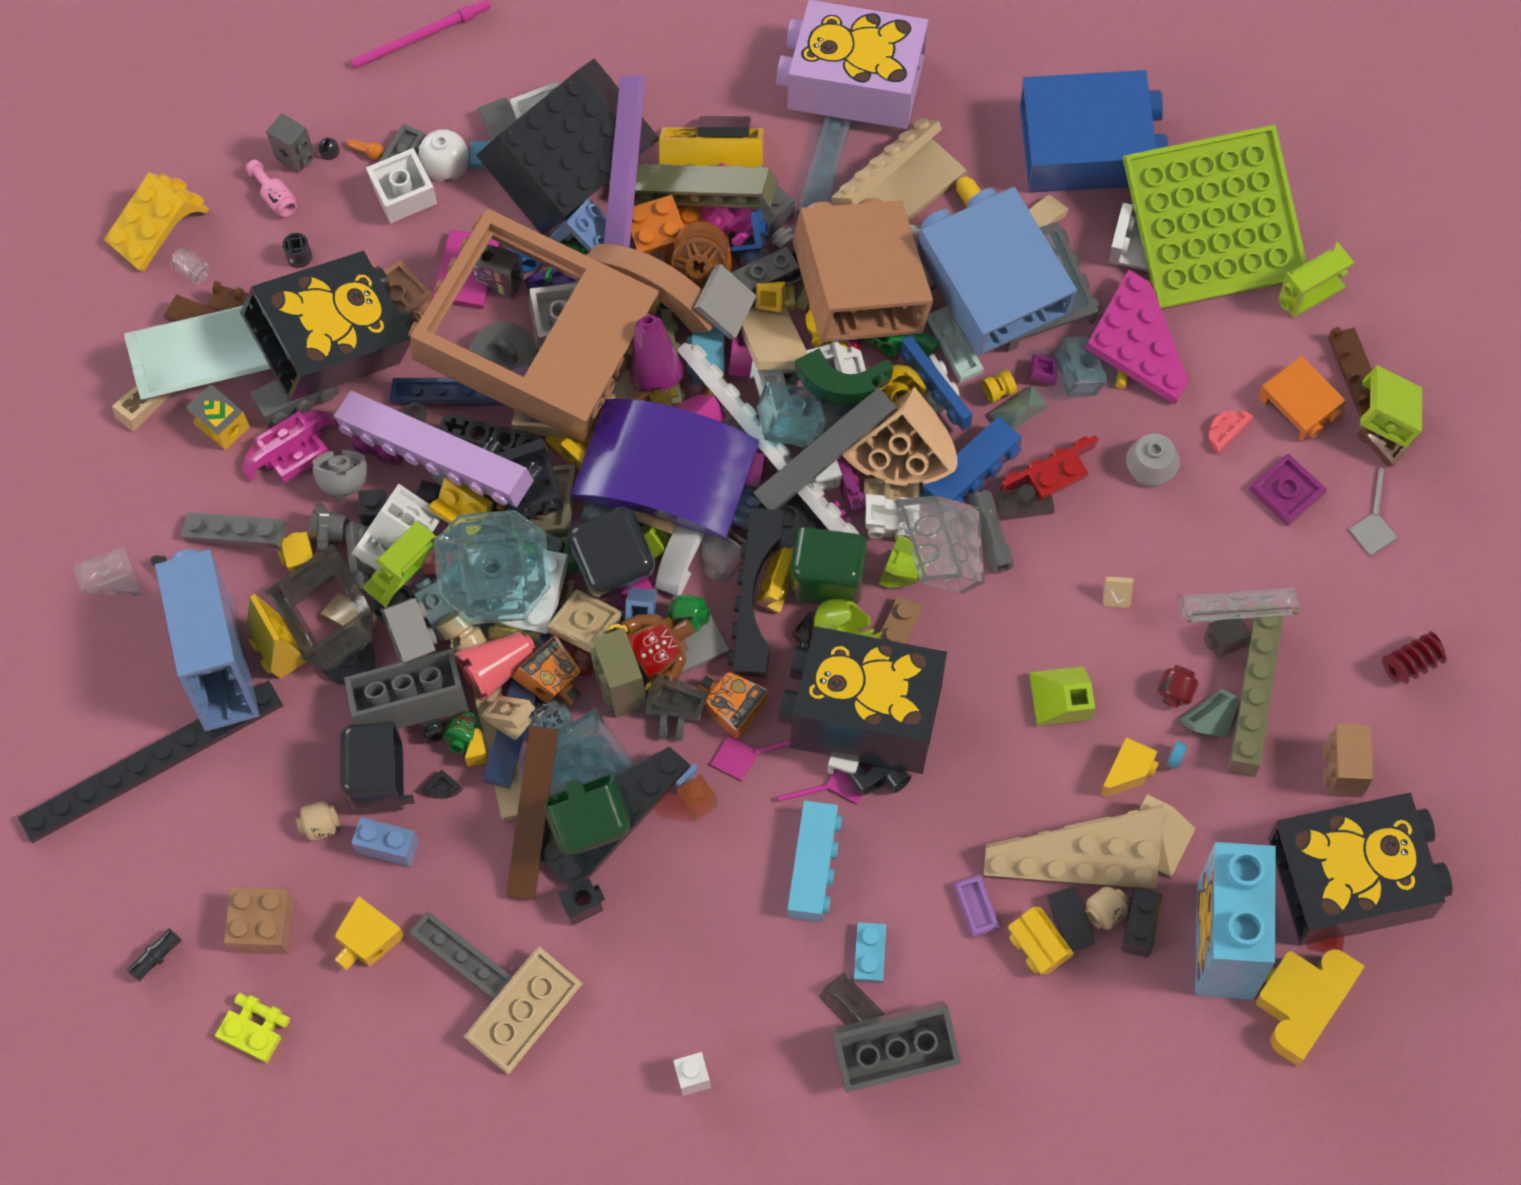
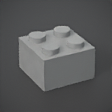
(408, 629)

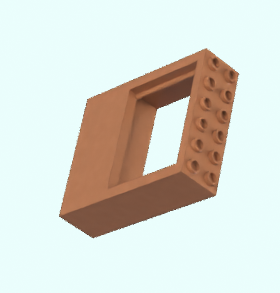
(582, 351)

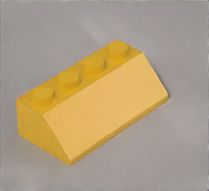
(685, 147)

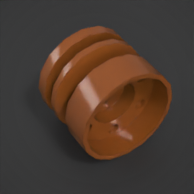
(701, 243)

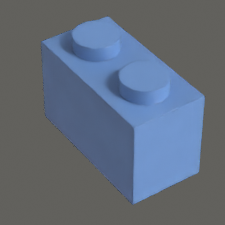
(385, 842)

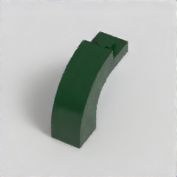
(836, 386)

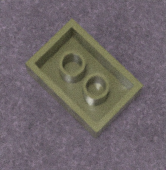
(618, 673)

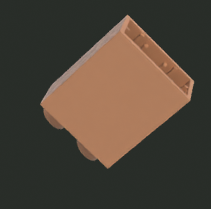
(861, 270)

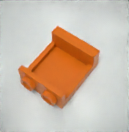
(1303, 398)

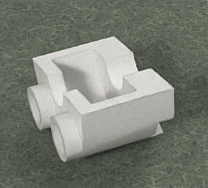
(883, 517)

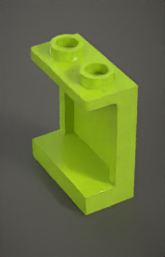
(1394, 407)

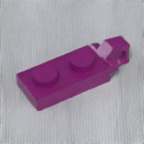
(849, 487)

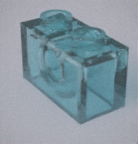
(1079, 368)

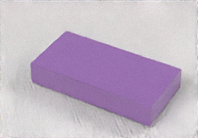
(976, 906)

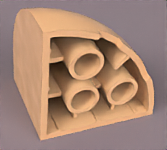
(906, 445)

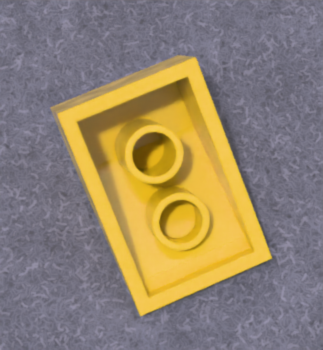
(272, 639)

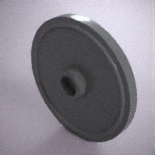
(505, 345)

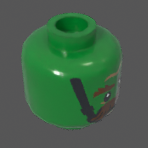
(690, 608)
(460, 731)

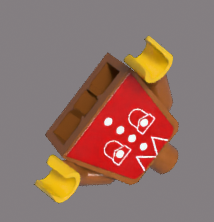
(657, 643)

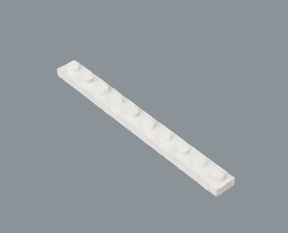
(745, 416)

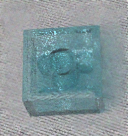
(790, 414)

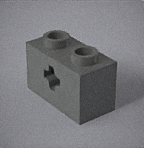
(290, 143)

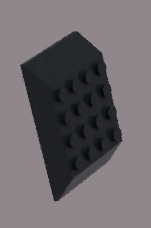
(560, 147)

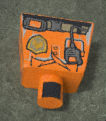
(550, 673)
(733, 702)

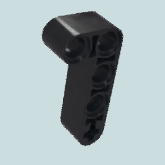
(468, 428)

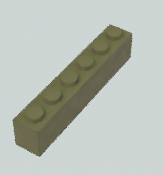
(706, 185)
(1255, 695)

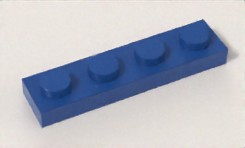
(940, 389)

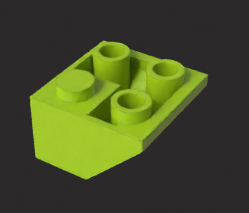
(1062, 696)

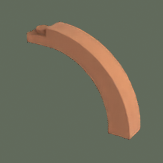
(674, 288)

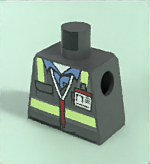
(499, 270)

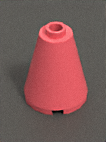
(493, 662)

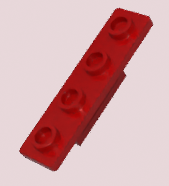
(1054, 473)

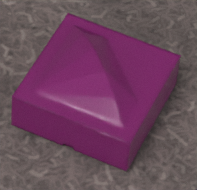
(1043, 369)

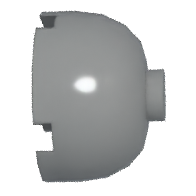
(340, 473)

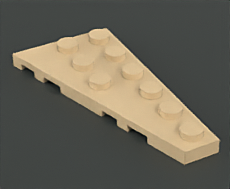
(1096, 851)

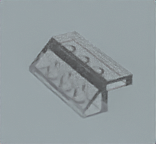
(1238, 604)

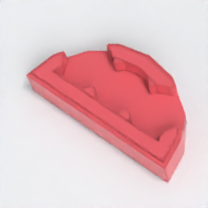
(1226, 428)

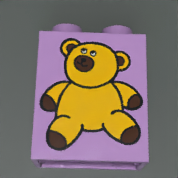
(854, 63)

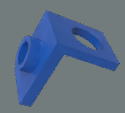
(760, 231)

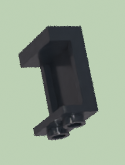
(546, 492)

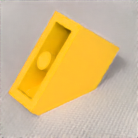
(1130, 768)

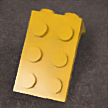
(151, 217)

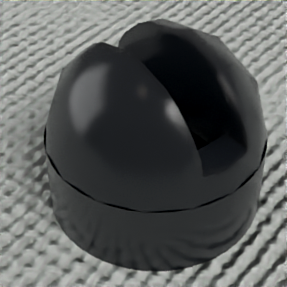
(332, 151)

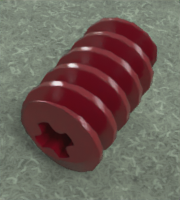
(1414, 657)

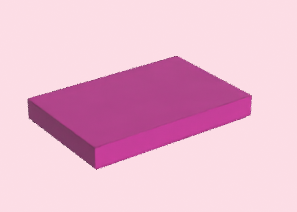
(473, 292)

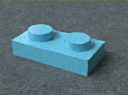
(870, 952)

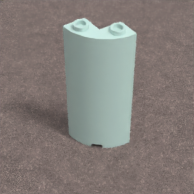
(193, 353)

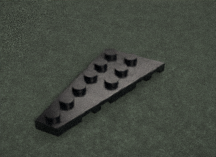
(642, 790)

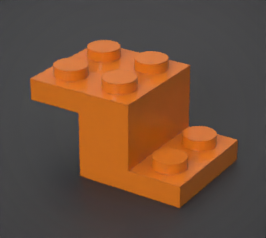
(658, 223)

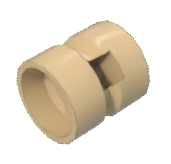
(460, 633)

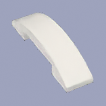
(676, 560)

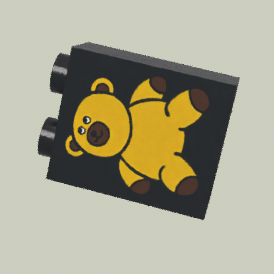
(327, 324)
(864, 699)
(1359, 868)

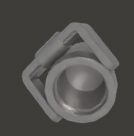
(326, 527)

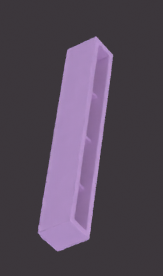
(433, 449)

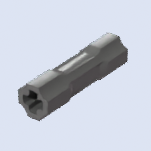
(996, 548)

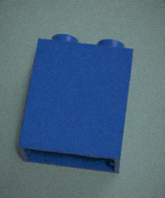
(1084, 126)

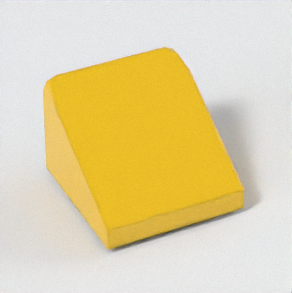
(770, 296)
(476, 752)

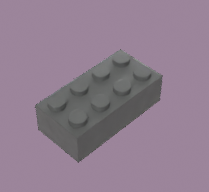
(408, 691)
(895, 1046)

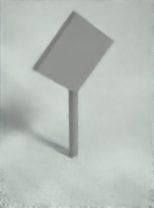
(1373, 531)

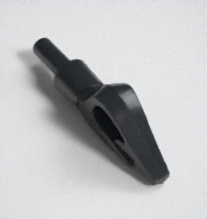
(805, 638)

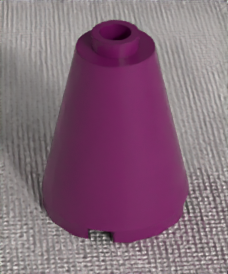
(654, 356)

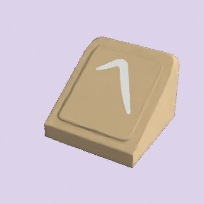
(1117, 592)

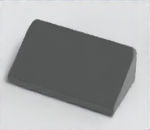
(497, 116)

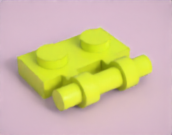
(249, 1036)

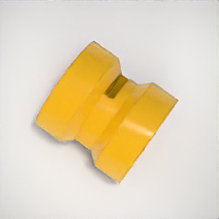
(999, 386)

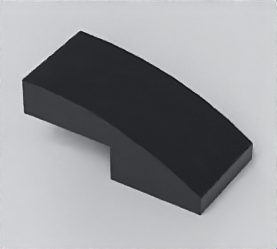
(1071, 918)

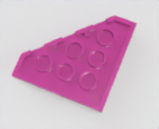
(1137, 339)

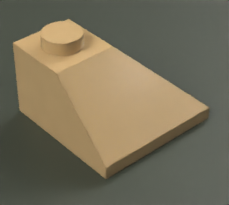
(1174, 838)

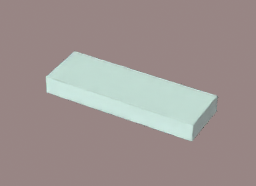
(954, 344)

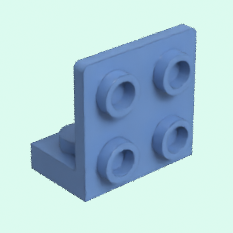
(585, 223)

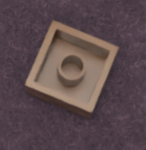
(1348, 760)
(258, 920)

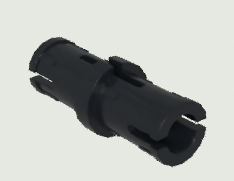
(154, 954)

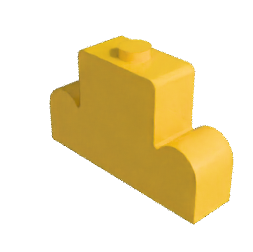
(1305, 999)

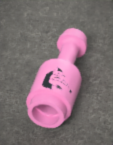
(273, 190)

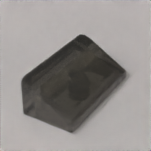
(677, 695)
(849, 1001)

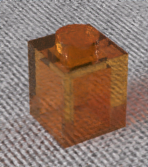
(697, 798)

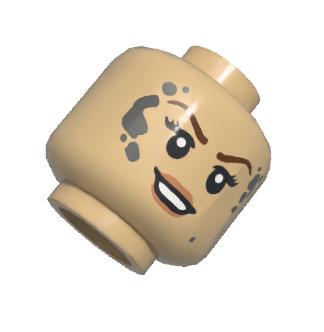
(318, 821)
(1107, 908)

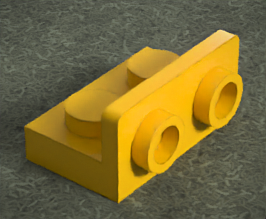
(458, 500)
(775, 581)

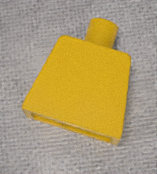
(365, 935)

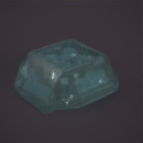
(497, 539)

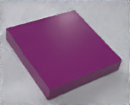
(1287, 489)

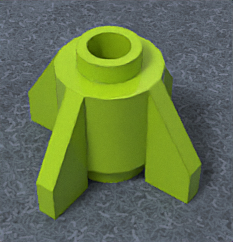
(900, 566)

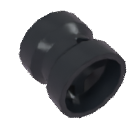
(297, 250)

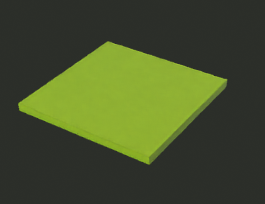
(1215, 216)

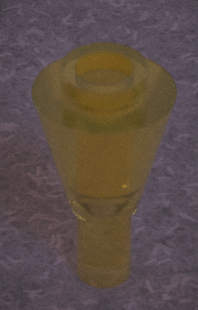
(501, 630)

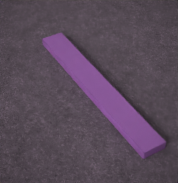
(625, 160)

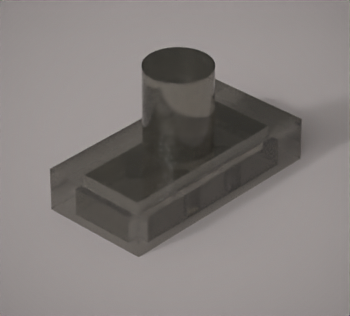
(1022, 503)

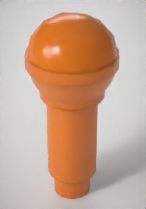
(373, 150)

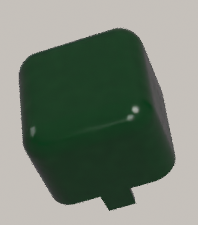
(827, 565)
(587, 815)

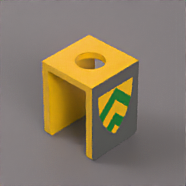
(218, 417)

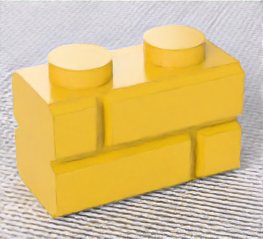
(1039, 941)

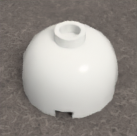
(444, 155)

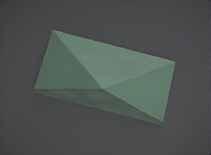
(1020, 408)
(1213, 714)

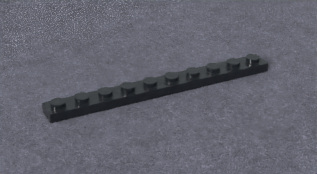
(136, 770)

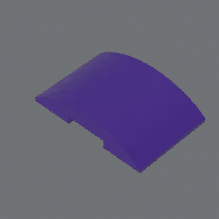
(666, 465)

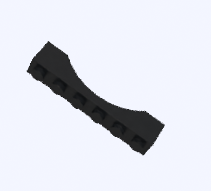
(763, 538)

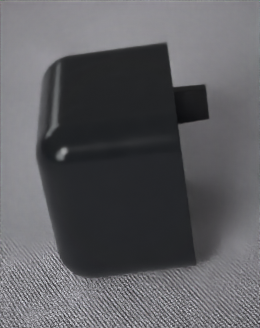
(610, 553)
(373, 768)

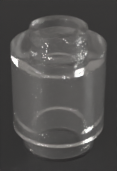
(190, 265)

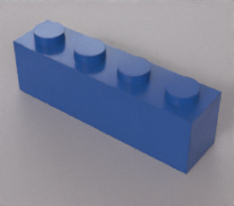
(977, 462)

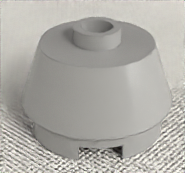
(1153, 460)

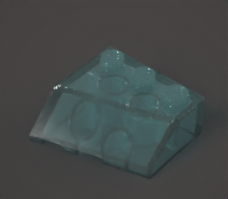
(587, 752)

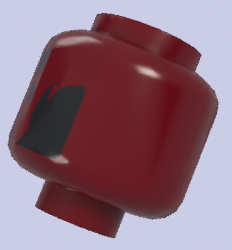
(1177, 686)

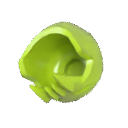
(843, 616)

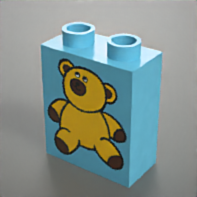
(1235, 921)

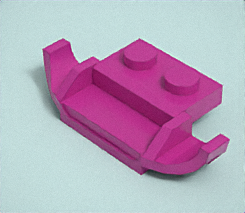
(730, 219)
(289, 445)

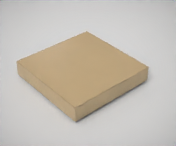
(583, 619)

